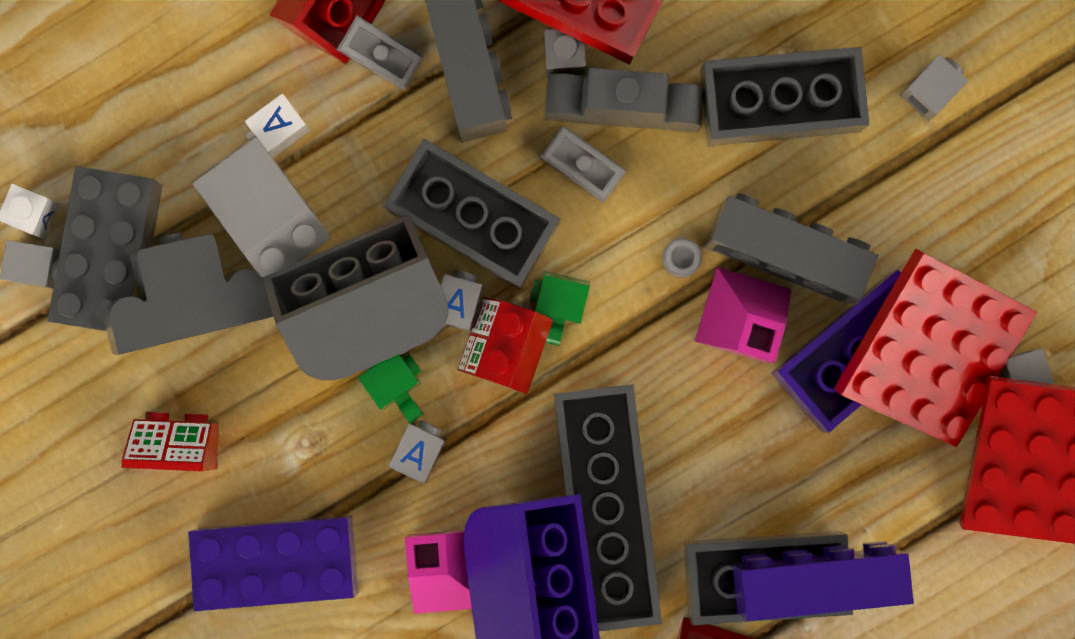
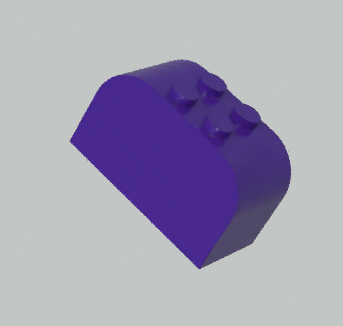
(530, 571)

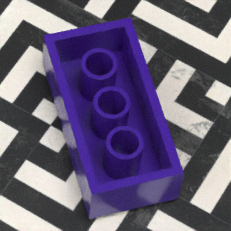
(819, 363)
(273, 563)
(822, 583)

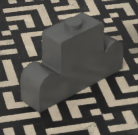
(624, 100)
(183, 295)

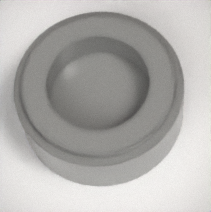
(682, 257)

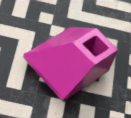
(744, 316)
(437, 571)

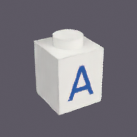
(277, 125)
(28, 211)

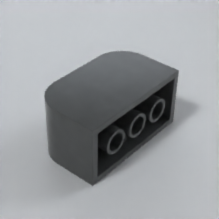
(358, 302)

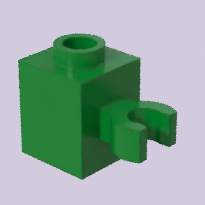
(561, 300)
(391, 382)

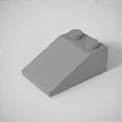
(261, 208)

